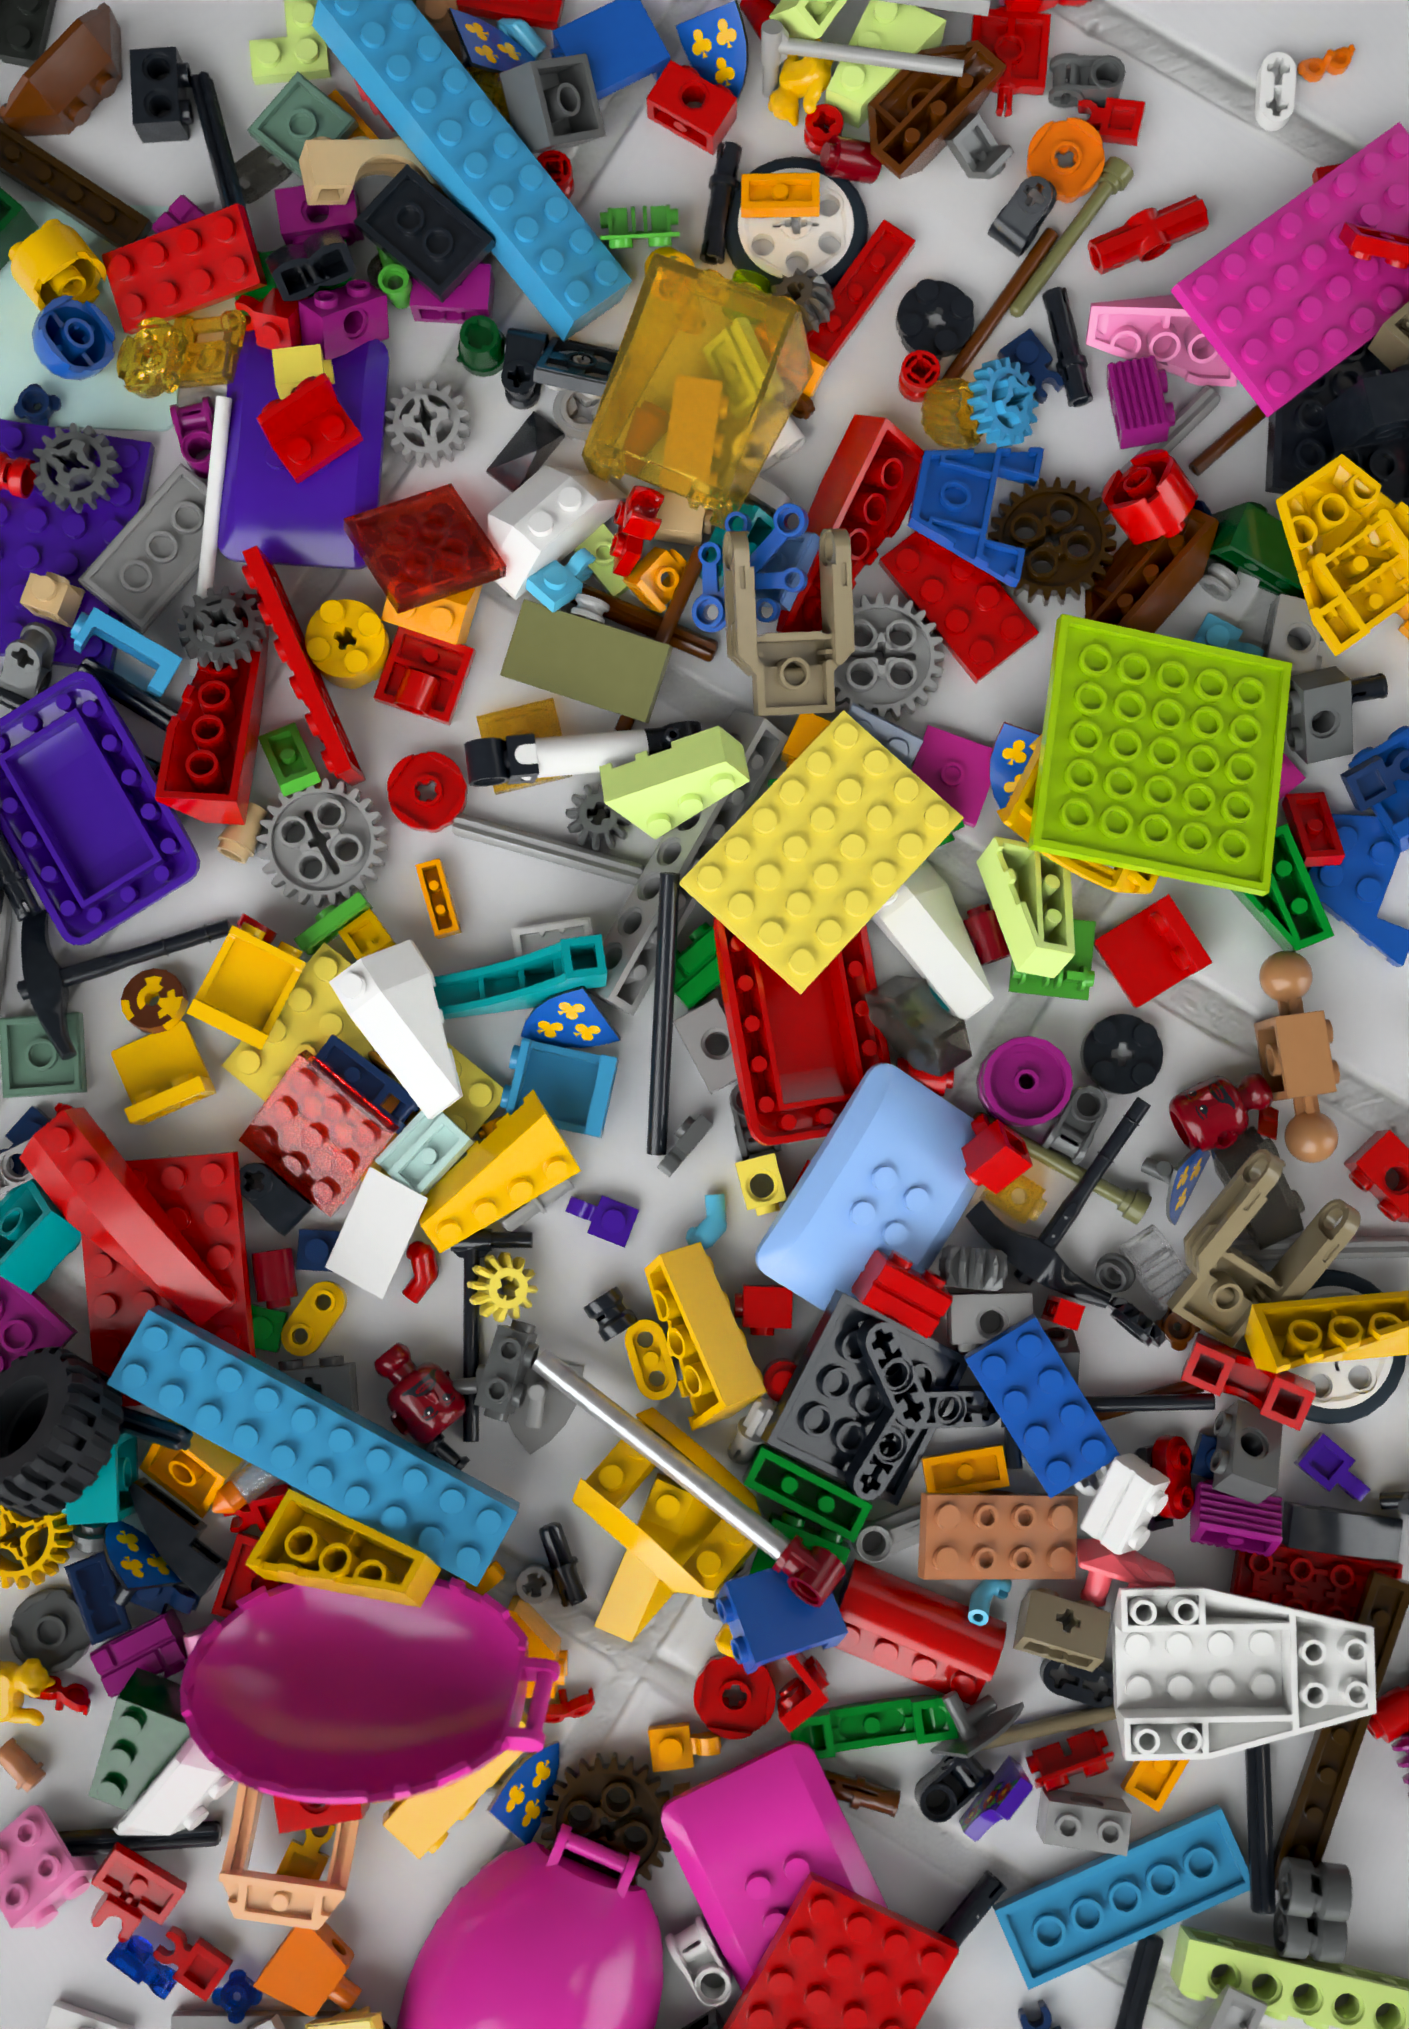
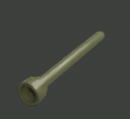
(1114, 178)
(1131, 1203)

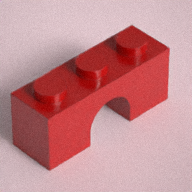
(1228, 1370)

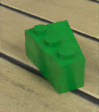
(1292, 907)

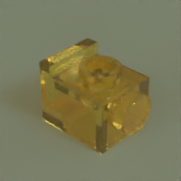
(1029, 1208)

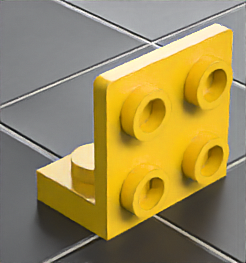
(162, 1074)

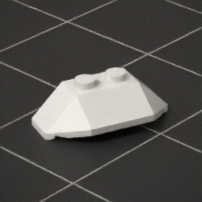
(548, 521)
(176, 1795)

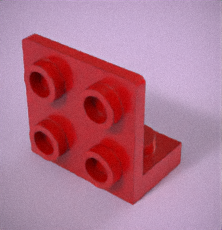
(308, 427)
(1152, 951)
(802, 1697)

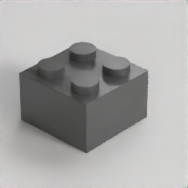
(553, 103)

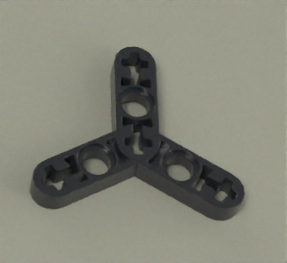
(893, 1418)

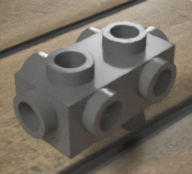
(501, 1379)

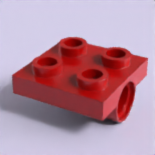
(424, 675)

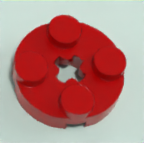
(424, 769)
(714, 1708)

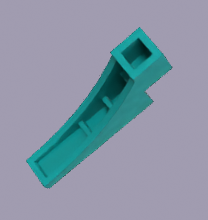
(524, 979)

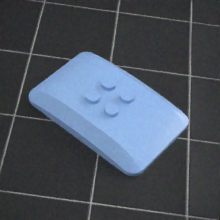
(877, 1182)

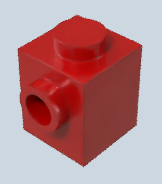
(764, 1308)

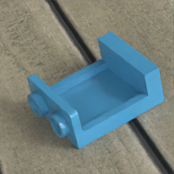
(130, 642)
(567, 1081)

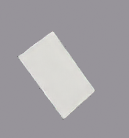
(376, 1232)

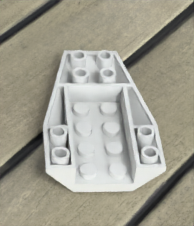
(1230, 1672)

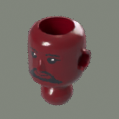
(1217, 1111)
(421, 1397)

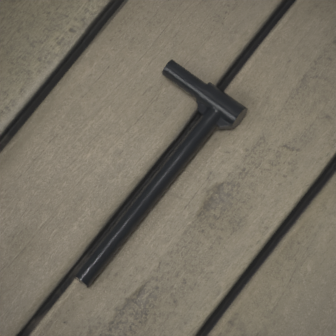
(473, 1249)
(1123, 1403)

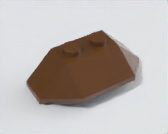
(68, 78)
(924, 108)
(1152, 577)

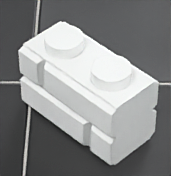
(1126, 1504)

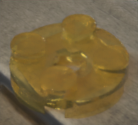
(166, 348)

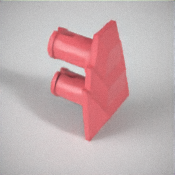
(1127, 1567)

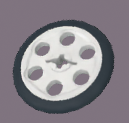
(847, 226)
(1342, 1400)

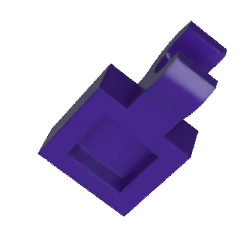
(609, 1219)
(1329, 1466)

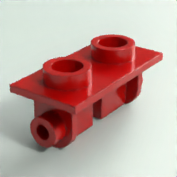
(1056, 1768)

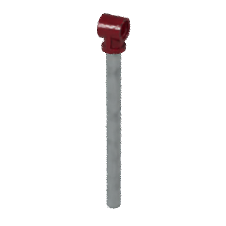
(811, 1571)

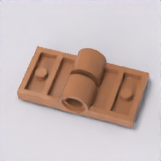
(997, 1536)

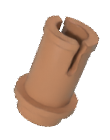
(20, 1766)

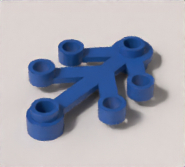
(758, 559)

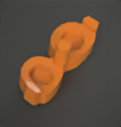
(1334, 62)

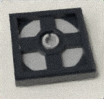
(575, 367)

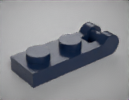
(367, 1079)

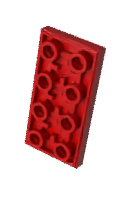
(1307, 1579)

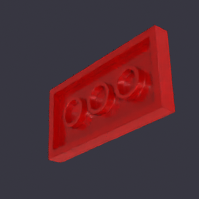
(185, 268)
(966, 603)

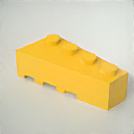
(498, 1175)
(703, 1336)
(424, 1820)

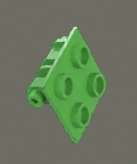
(619, 237)
(1073, 979)

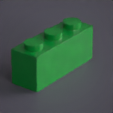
(806, 1492)

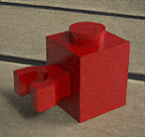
(273, 320)
(995, 1155)

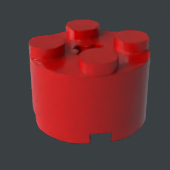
(1150, 497)

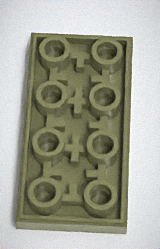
(586, 661)

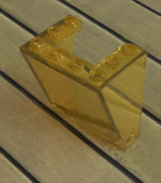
(699, 386)

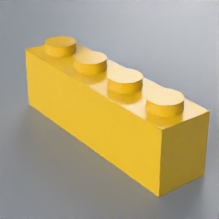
(1328, 1330)

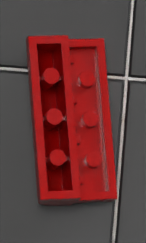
(917, 1633)

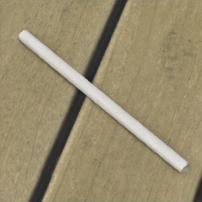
(213, 504)

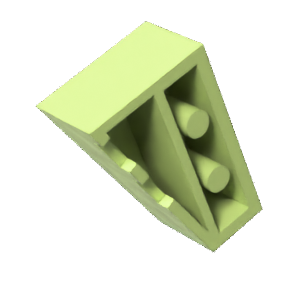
(886, 28)
(677, 782)
(1031, 905)

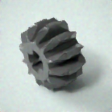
(811, 294)
(583, 823)
(973, 1267)

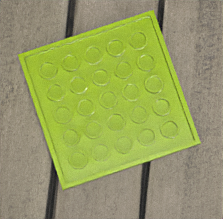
(1161, 756)

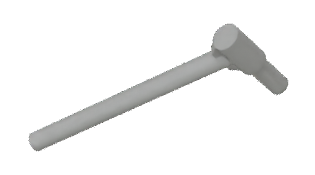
(777, 45)

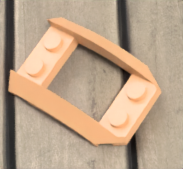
(275, 1896)

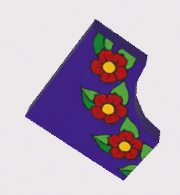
(998, 1800)

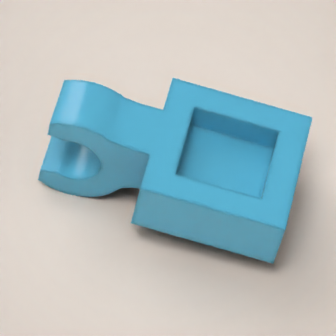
(559, 584)
(1224, 635)

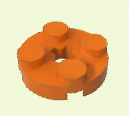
(1065, 136)

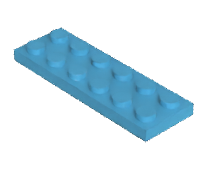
(1123, 1897)

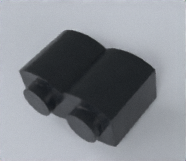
(317, 262)

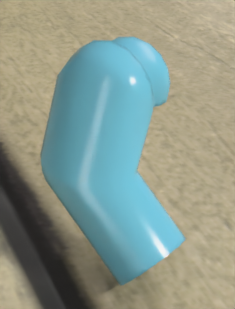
(523, 34)
(713, 1225)
(982, 1596)

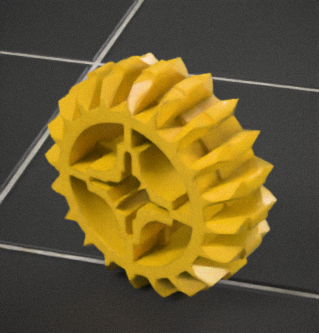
(26, 1548)

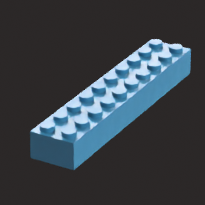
(475, 158)
(314, 1443)

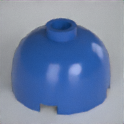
(73, 338)

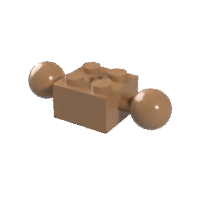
(1298, 1056)

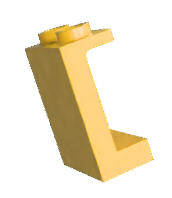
(247, 985)

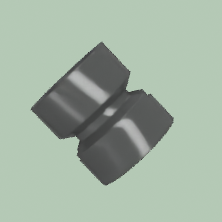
(1315, 1889)
(1301, 1936)

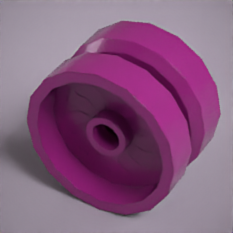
(1047, 1088)

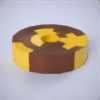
(146, 986)

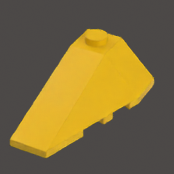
(679, 1527)

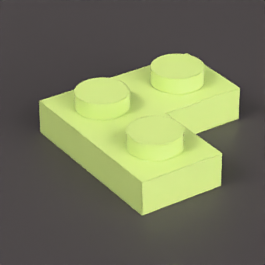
(301, 51)

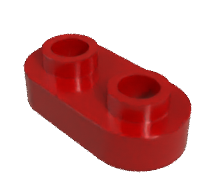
(1173, 1459)

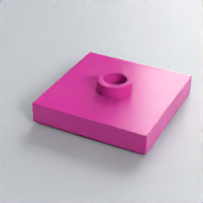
(955, 771)

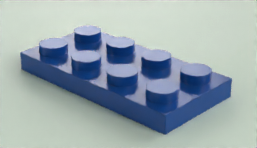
(1041, 1406)

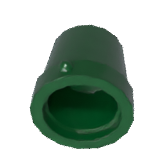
(481, 346)

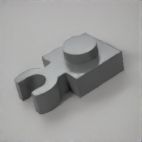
(689, 1136)

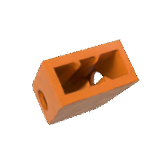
(309, 1970)

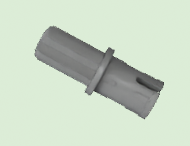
(527, 1211)
(750, 1430)

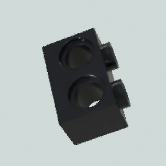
(155, 96)

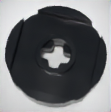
(937, 298)
(1139, 1038)

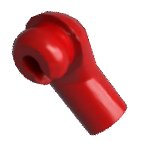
(424, 1269)

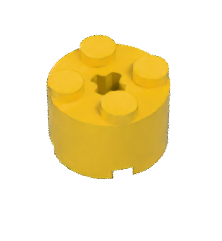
(55, 265)
(339, 623)

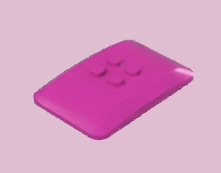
(754, 1840)

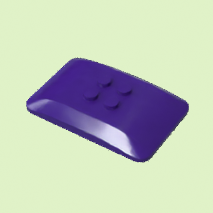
(259, 496)
(87, 811)

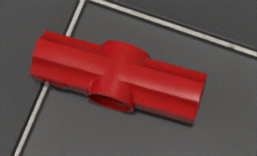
(1148, 234)

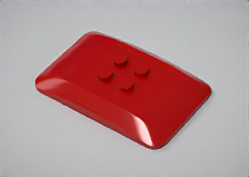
(796, 1051)

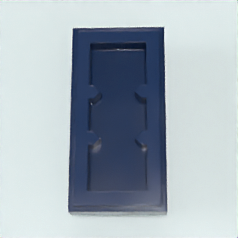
(94, 1592)

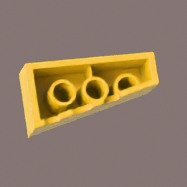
(337, 1554)

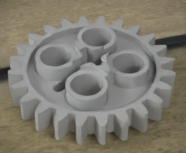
(882, 693)
(291, 858)

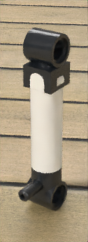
(526, 758)

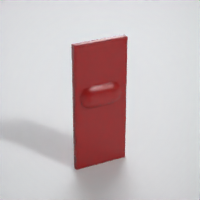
(1268, 1122)

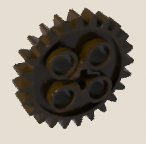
(1067, 570)
(591, 1789)

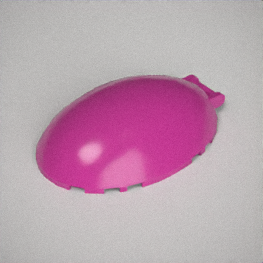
(361, 1693)
(541, 1947)

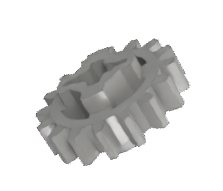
(444, 420)

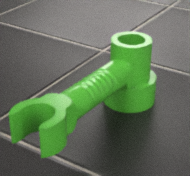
(394, 281)

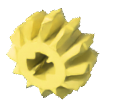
(490, 1280)

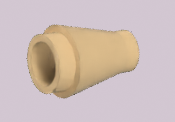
(240, 841)

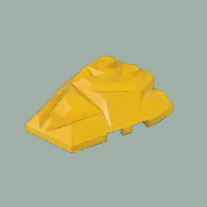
(1347, 550)

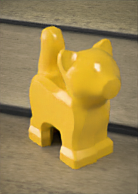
(799, 79)
(16, 1681)

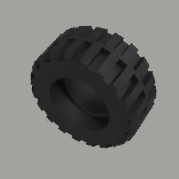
(54, 1429)

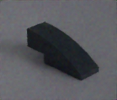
(1341, 1531)
(176, 1537)

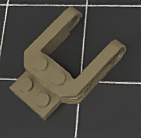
(792, 668)
(1228, 1282)

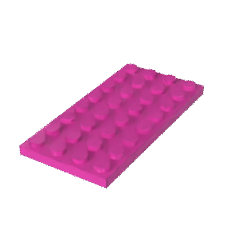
(1290, 295)

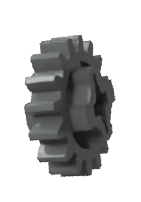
(79, 484)
(221, 628)

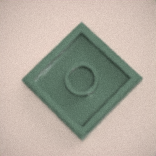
(297, 116)
(32, 1063)

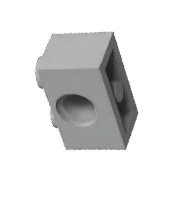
(1291, 617)
(694, 1031)
(967, 1309)
(1084, 1821)

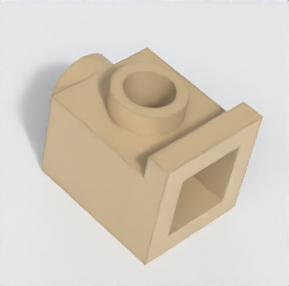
(52, 598)

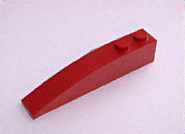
(867, 495)
(215, 740)
(118, 1213)

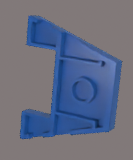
(956, 501)
(1359, 884)

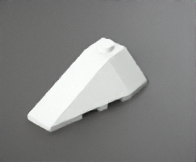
(934, 940)
(398, 1013)

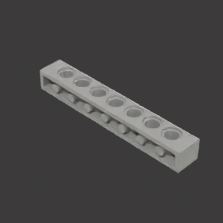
(633, 937)

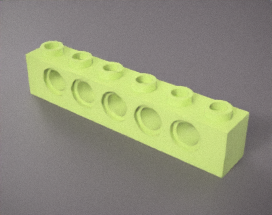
(1201, 1951)

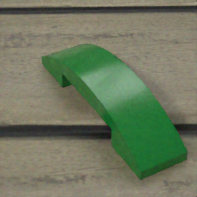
(877, 1724)

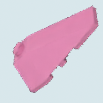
(1158, 329)

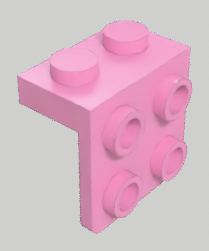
(38, 1870)

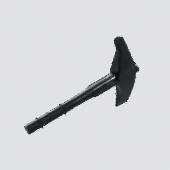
(48, 983)
(1037, 1256)

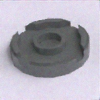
(49, 1629)

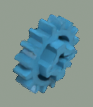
(1002, 402)

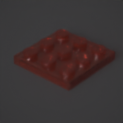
(424, 548)
(318, 1133)

